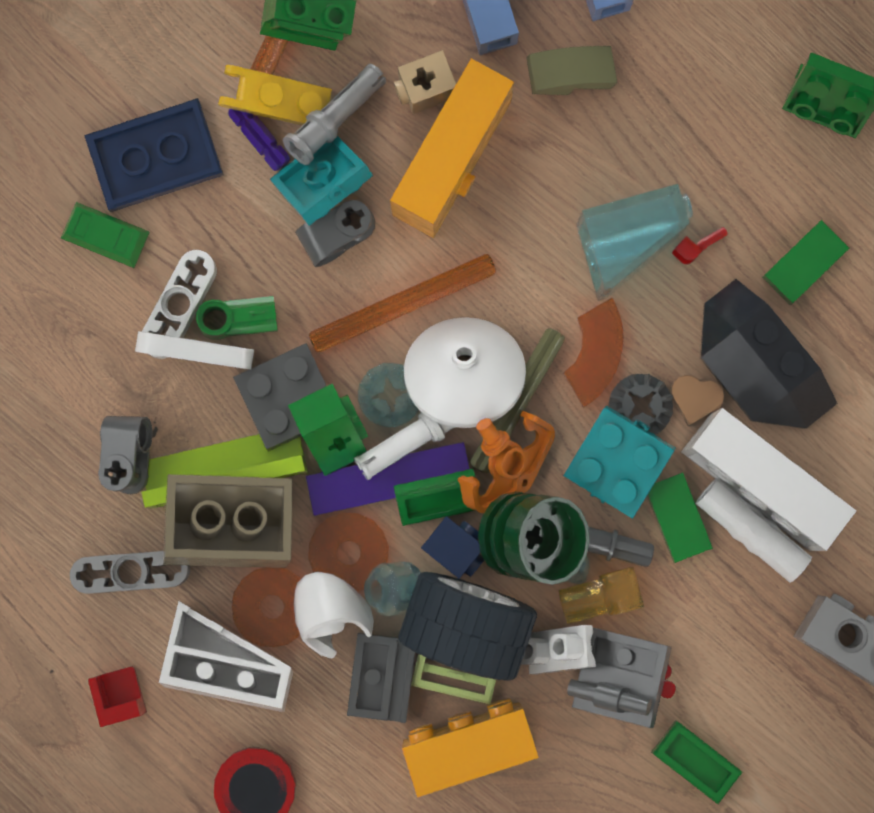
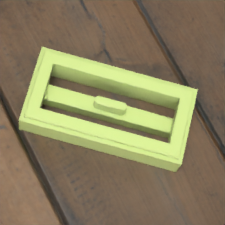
(451, 690)

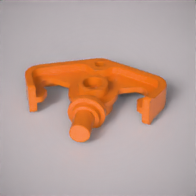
(508, 463)

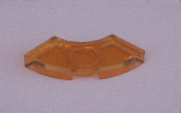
(599, 352)

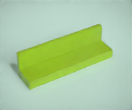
(232, 458)

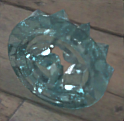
(378, 410)

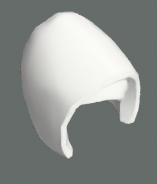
(324, 606)

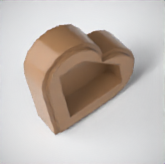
(696, 398)

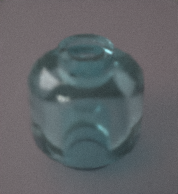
(391, 587)

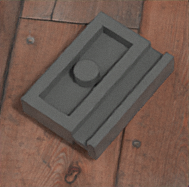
(380, 679)

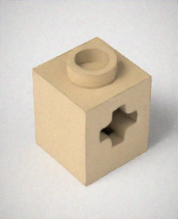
(435, 71)

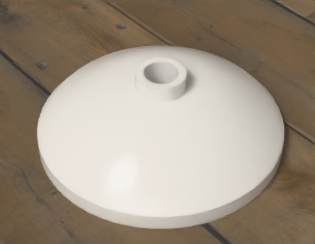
(469, 390)

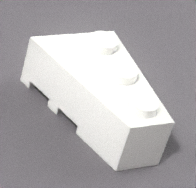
(221, 665)

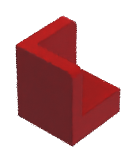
(117, 696)

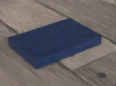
(154, 155)

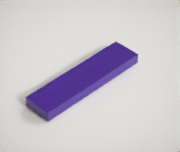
(350, 488)

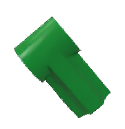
(243, 317)

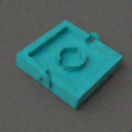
(322, 183)
(619, 461)

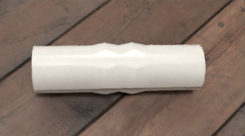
(753, 530)

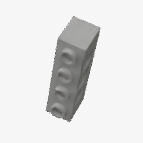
(821, 630)

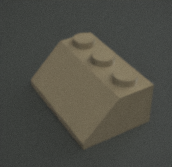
(228, 521)

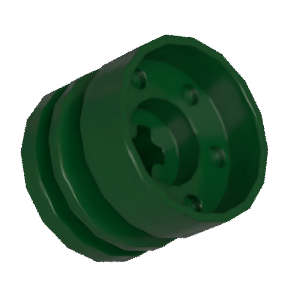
(534, 537)

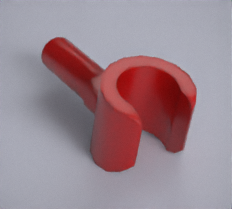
(688, 251)

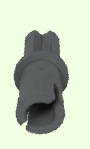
(620, 547)

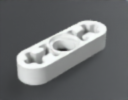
(201, 282)
(194, 350)

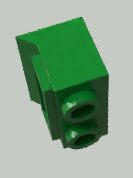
(309, 21)

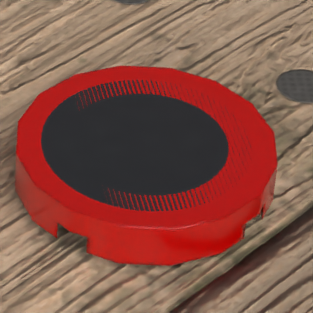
(254, 783)

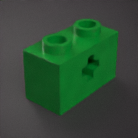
(330, 428)

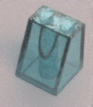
(629, 234)

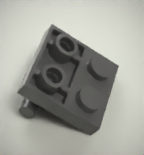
(625, 678)

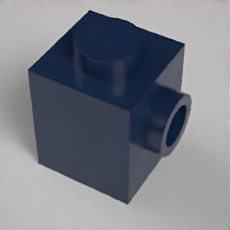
(455, 547)

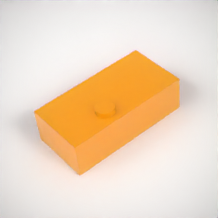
(452, 148)

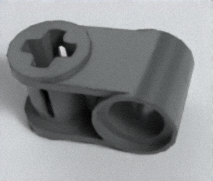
(331, 236)
(125, 449)

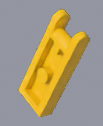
(274, 96)

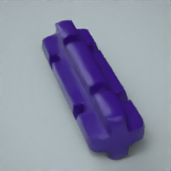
(260, 138)

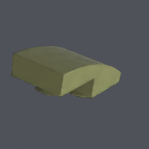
(571, 68)

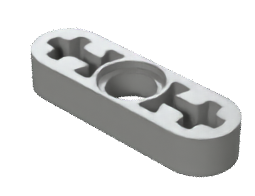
(101, 584)

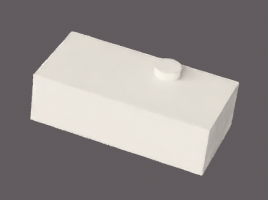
(768, 481)

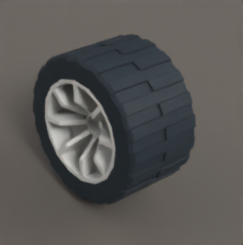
(467, 626)

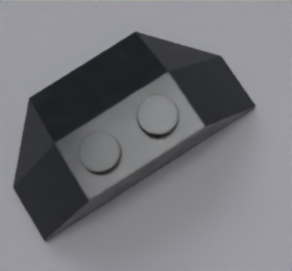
(761, 361)

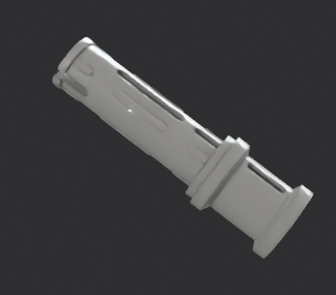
(324, 124)

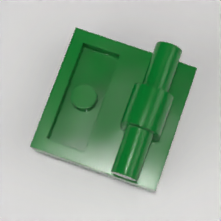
(831, 95)

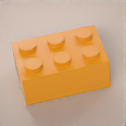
(468, 747)

